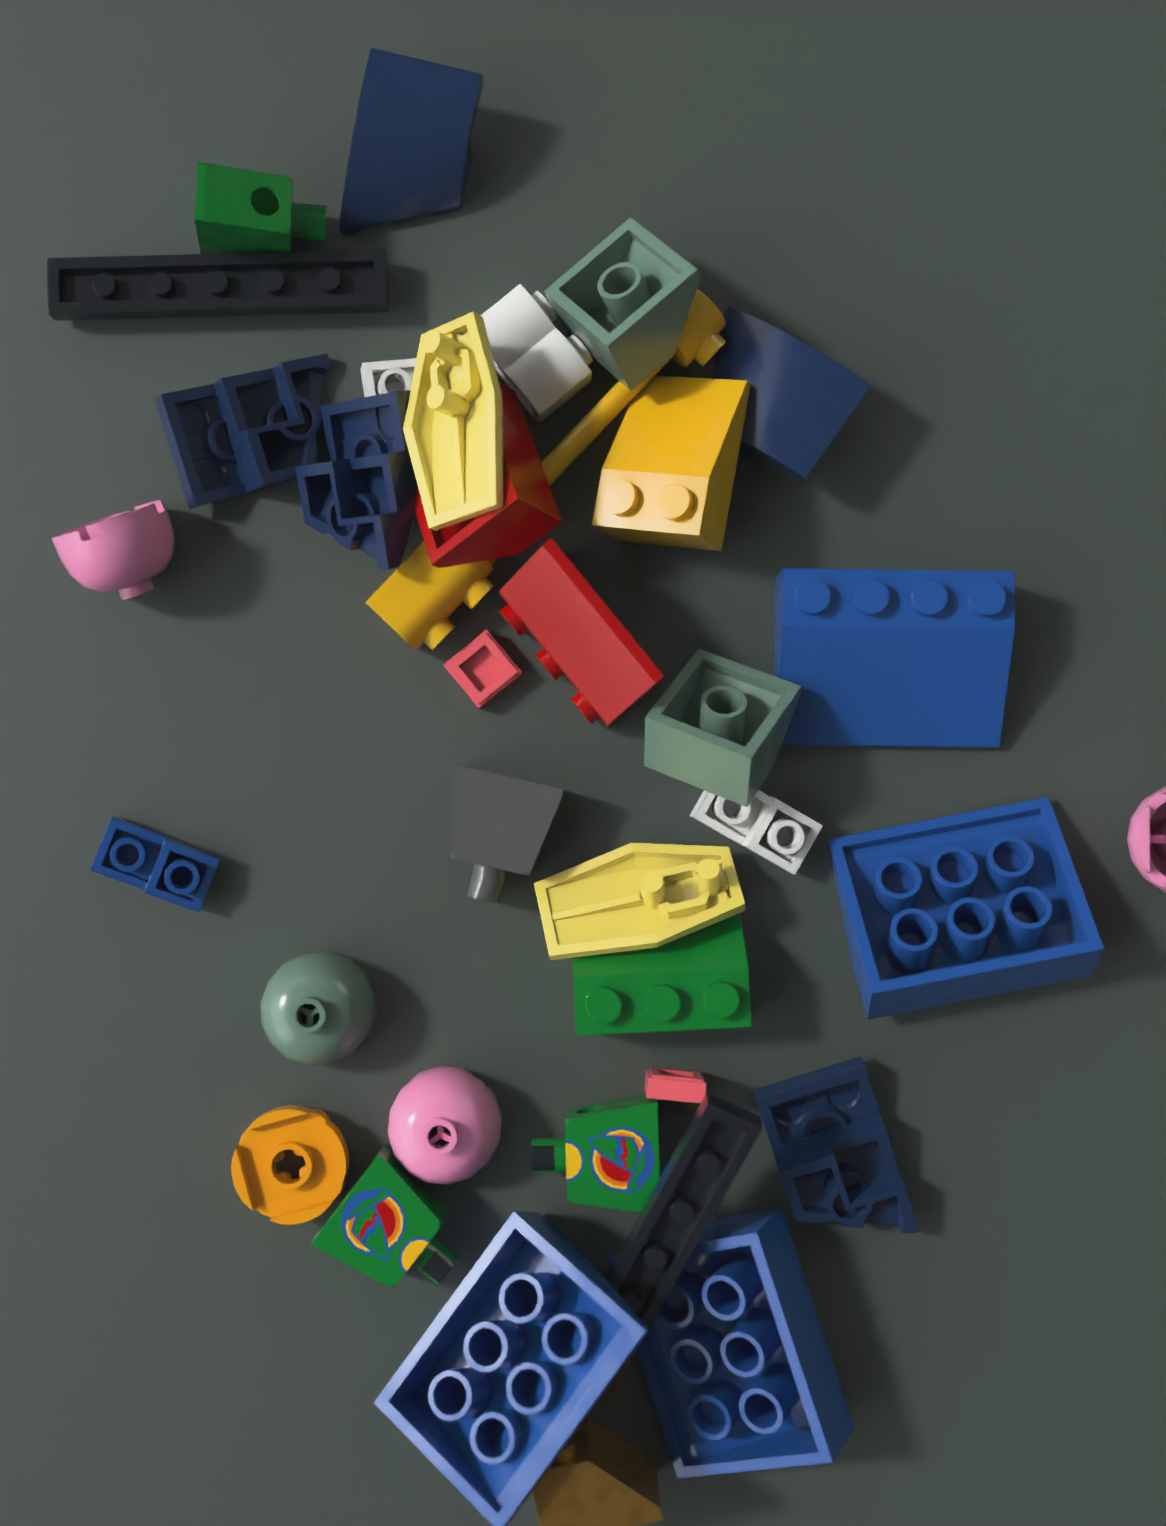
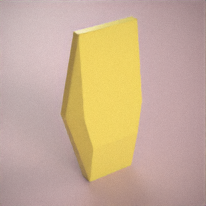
(456, 423)
(637, 898)

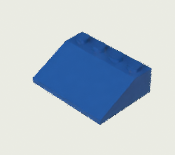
(895, 655)
(962, 908)
(743, 1357)
(512, 1365)

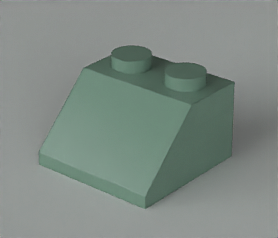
(627, 302)
(720, 726)

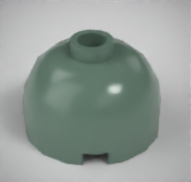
(340, 996)

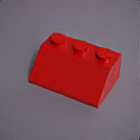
(527, 503)
(578, 636)

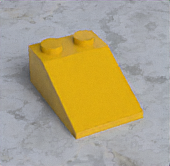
(674, 464)

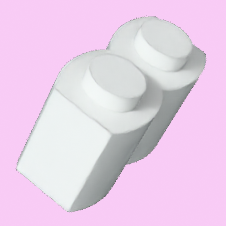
(534, 353)

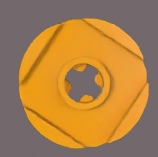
(273, 1192)

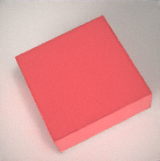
(483, 669)
(675, 1085)

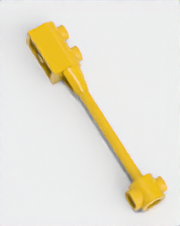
(422, 596)

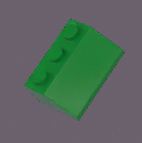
(672, 987)

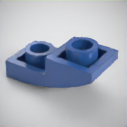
(155, 863)

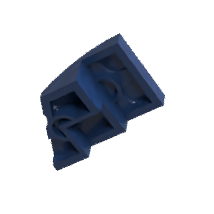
(409, 141)
(794, 396)
(244, 429)
(369, 482)
(834, 1149)

